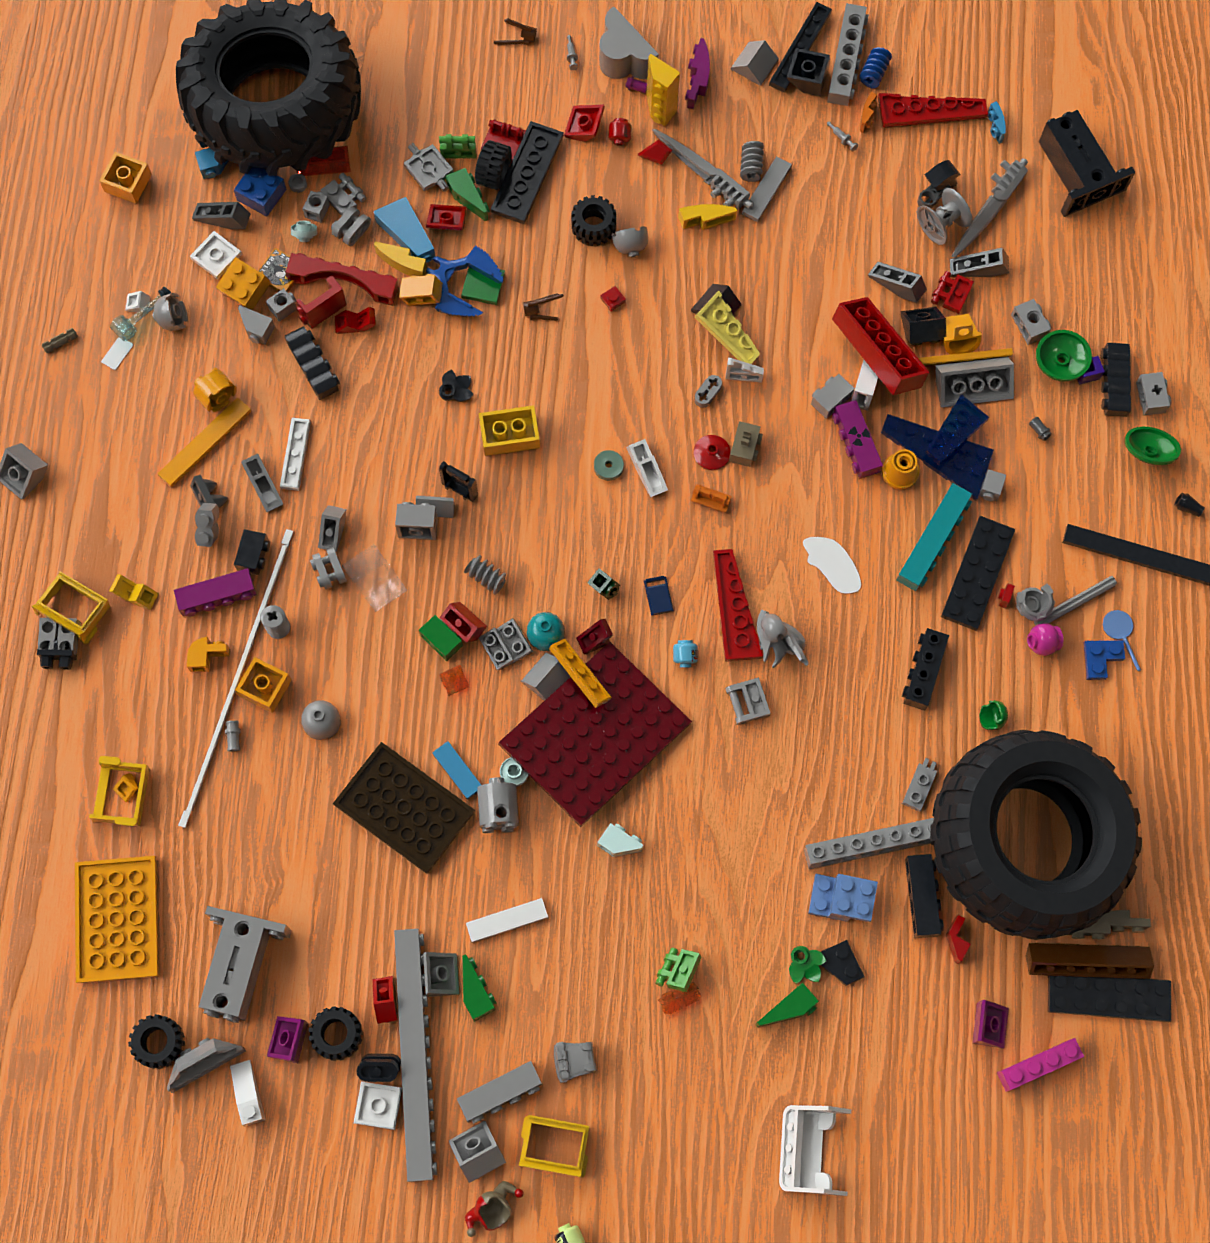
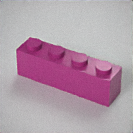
(1040, 1064)

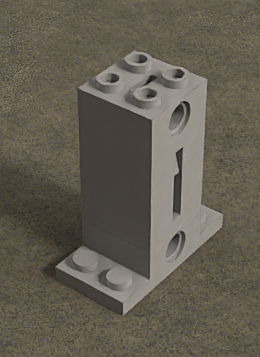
(236, 962)

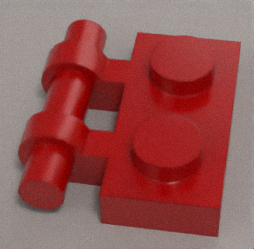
(957, 295)

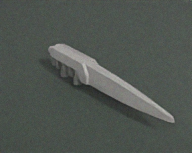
(713, 176)
(1002, 191)

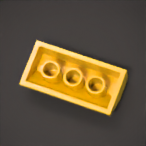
(662, 90)

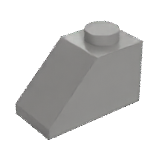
(257, 325)
(331, 527)

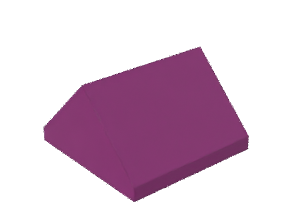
(990, 1024)
(287, 1039)

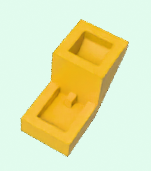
(134, 593)

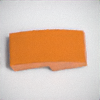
(868, 111)

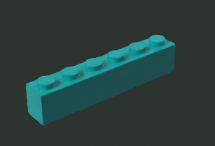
(934, 536)

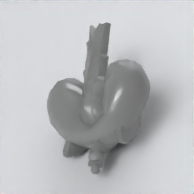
(781, 637)

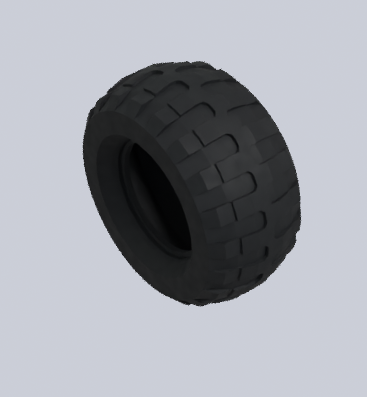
(1099, 821)

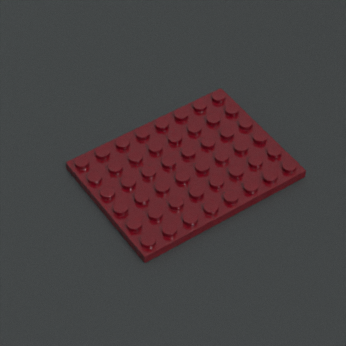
(591, 752)

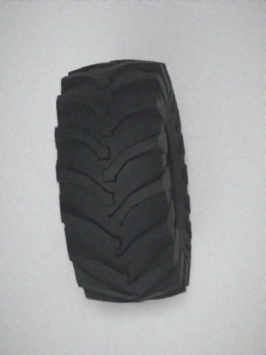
(261, 39)

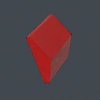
(584, 122)
(446, 217)

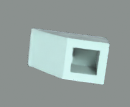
(619, 843)

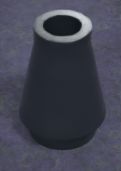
(1188, 504)

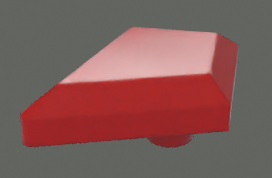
(656, 152)

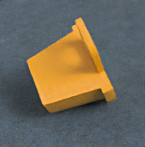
(961, 335)

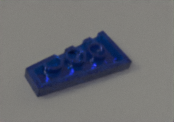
(956, 429)

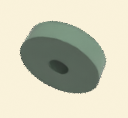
(608, 457)

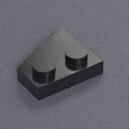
(842, 963)

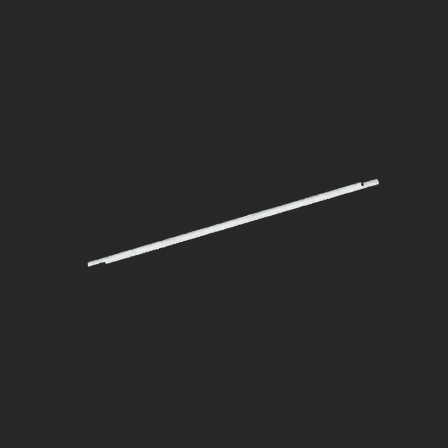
(186, 814)

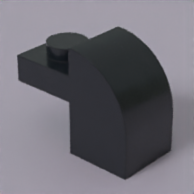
(942, 175)

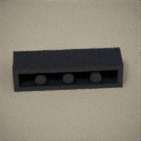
(923, 896)

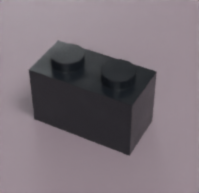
(252, 551)

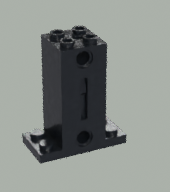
(1081, 163)

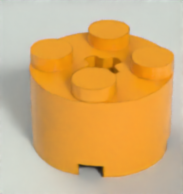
(214, 390)

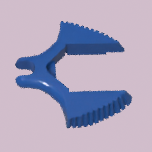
(477, 260)

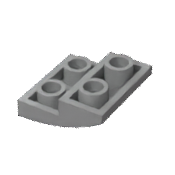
(505, 644)

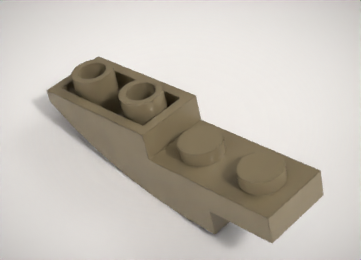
(1114, 920)

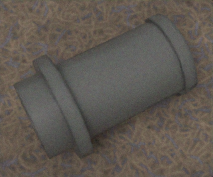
(1043, 432)

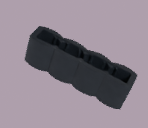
(312, 364)
(1116, 379)

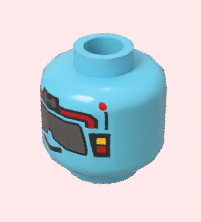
(685, 653)

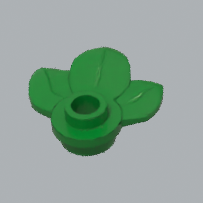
(808, 966)

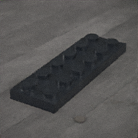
(527, 172)
(978, 573)
(1110, 997)

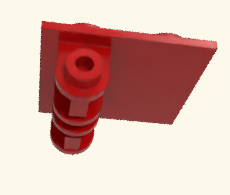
(505, 135)

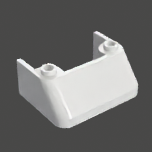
(803, 1149)

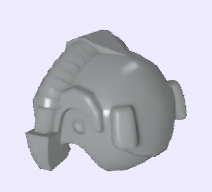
(1034, 603)

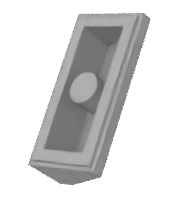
(444, 506)

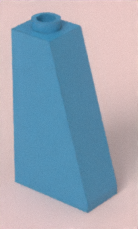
(405, 228)

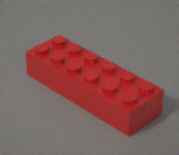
(880, 345)

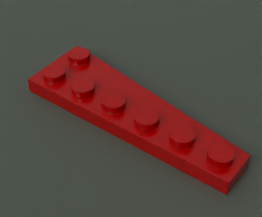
(737, 624)

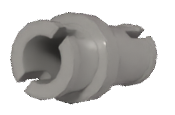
(232, 736)

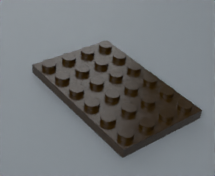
(404, 807)

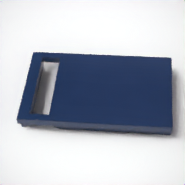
(658, 596)

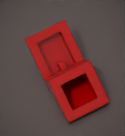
(355, 322)
(957, 945)

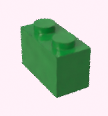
(441, 637)

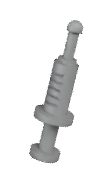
(572, 56)
(845, 138)

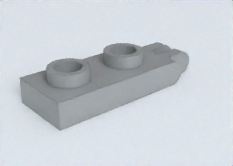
(920, 785)

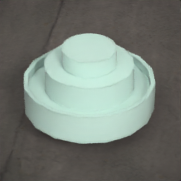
(304, 230)
(512, 772)

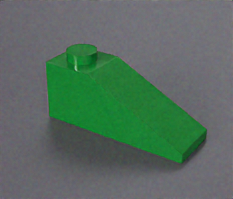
(791, 1007)

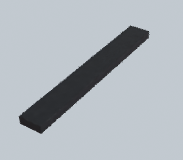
(1137, 554)

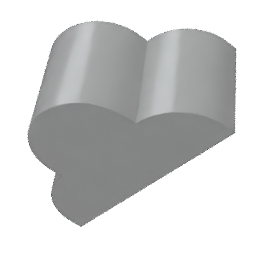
(623, 48)

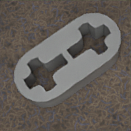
(711, 394)

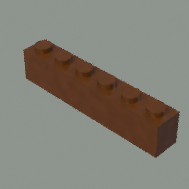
(1089, 960)

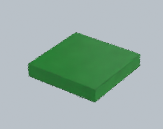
(481, 288)

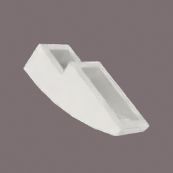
(647, 468)

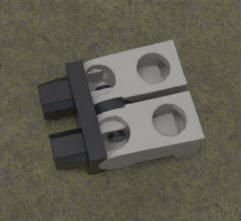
(56, 644)

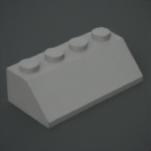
(976, 380)

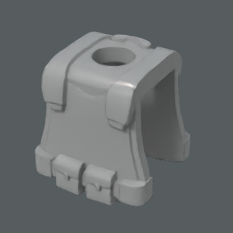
(573, 1060)

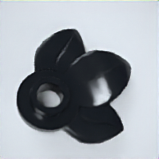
(457, 385)

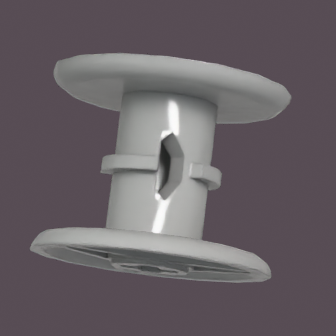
(953, 209)

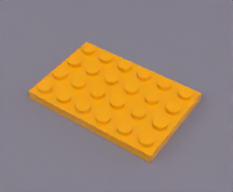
(116, 919)

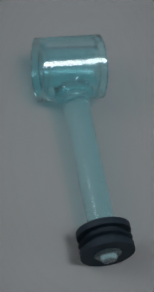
(125, 327)

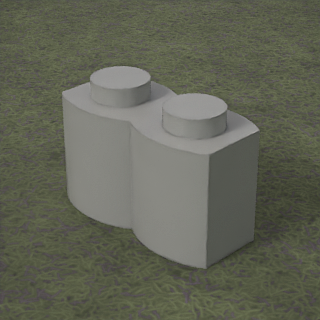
(206, 521)

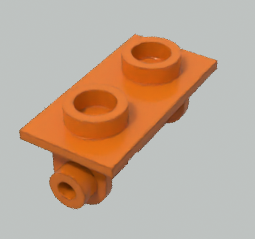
(711, 498)

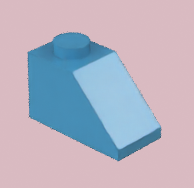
(208, 165)

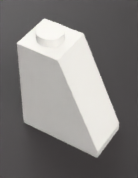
(865, 386)

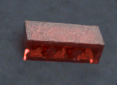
(337, 163)

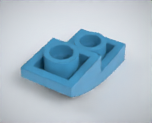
(998, 126)

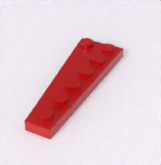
(913, 110)

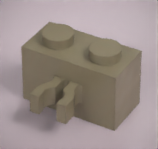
(744, 444)

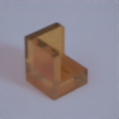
(454, 680)

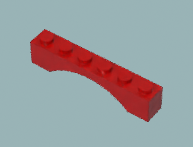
(307, 269)

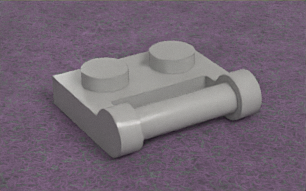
(754, 699)

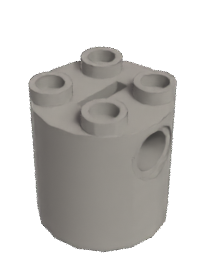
(500, 799)

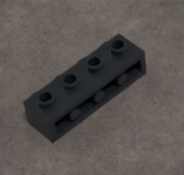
(925, 670)

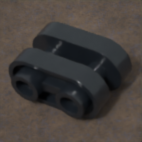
(379, 1067)

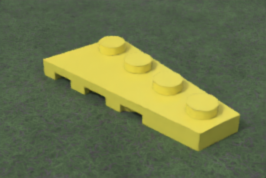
(721, 323)

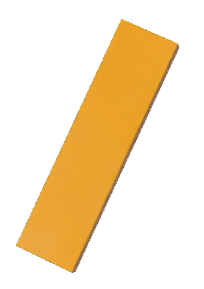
(580, 673)

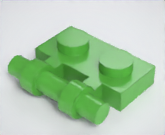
(457, 146)
(683, 970)

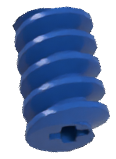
(875, 67)

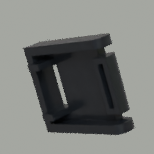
(458, 481)

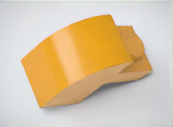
(200, 652)

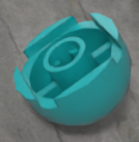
(545, 630)

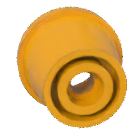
(901, 476)

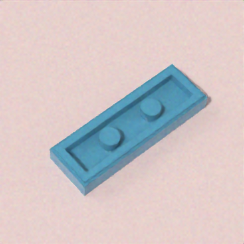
(457, 770)

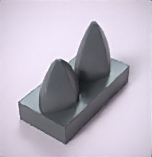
(202, 489)

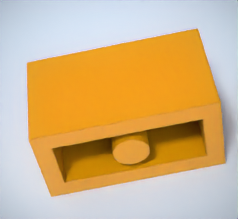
(420, 290)

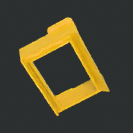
(88, 629)
(114, 763)
(579, 1170)

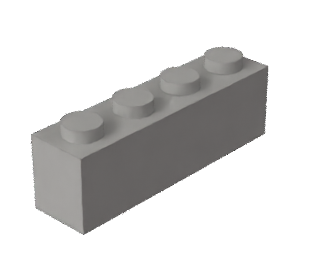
(499, 1092)

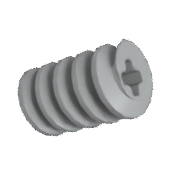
(752, 161)
(486, 574)
(275, 621)

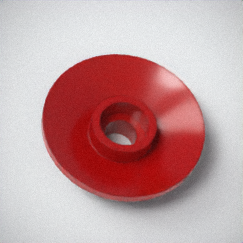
(708, 459)

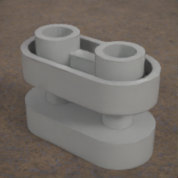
(350, 226)
(324, 578)

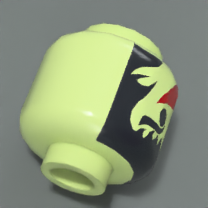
(569, 1234)

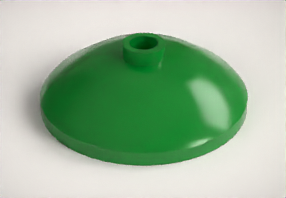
(1065, 346)
(1152, 445)

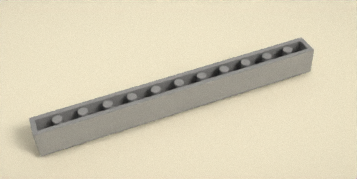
(414, 1056)

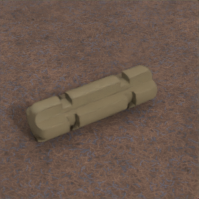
(59, 340)

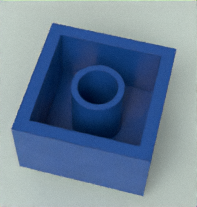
(260, 190)

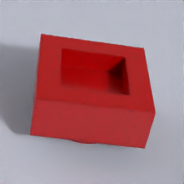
(613, 298)
(1005, 595)

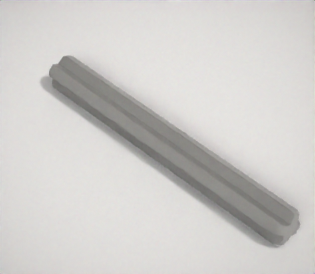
(1079, 599)

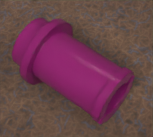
(636, 85)

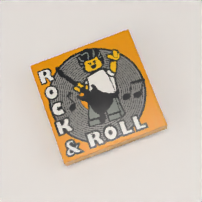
(275, 268)

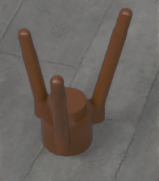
(527, 33)
(532, 307)

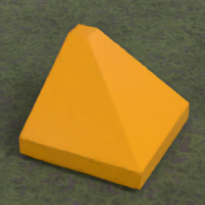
(126, 787)

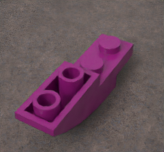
(699, 73)

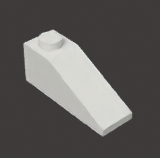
(247, 1094)

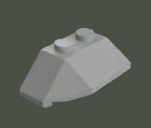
(201, 1061)

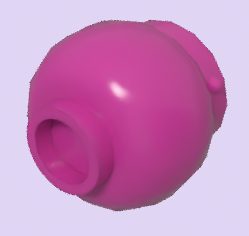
(1045, 639)

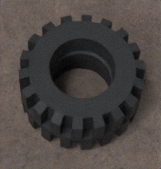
(493, 164)
(593, 233)
(318, 1029)
(139, 1041)

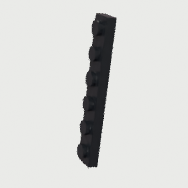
(803, 40)

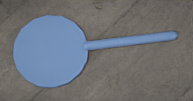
(1119, 626)

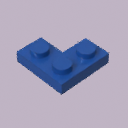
(1098, 653)

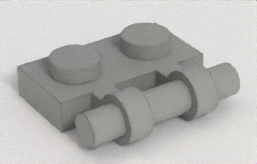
(339, 198)

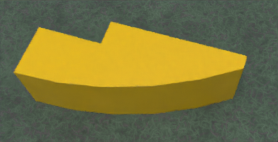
(706, 215)
(401, 259)

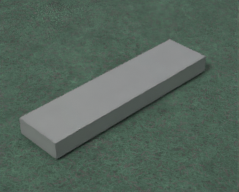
(767, 188)

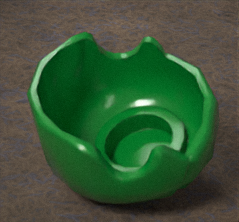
(993, 715)

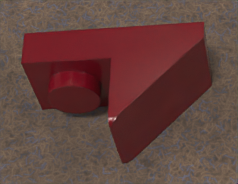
(595, 637)

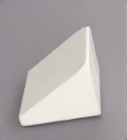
(136, 301)

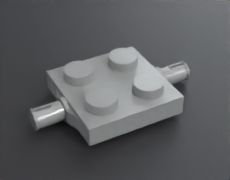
(428, 167)

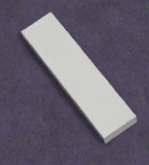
(295, 454)
(506, 920)

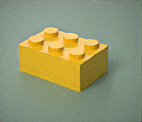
(509, 430)

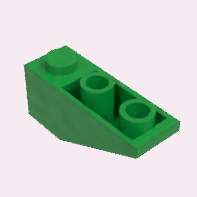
(463, 190)
(474, 994)

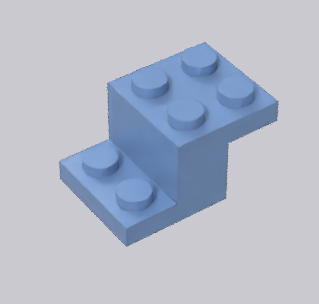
(843, 897)

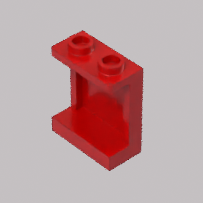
(322, 306)

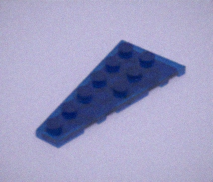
(963, 467)

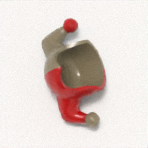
(492, 1208)

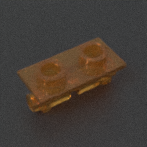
(671, 1000)

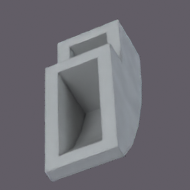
(262, 482)

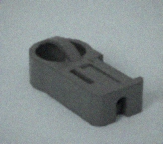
(932, 194)

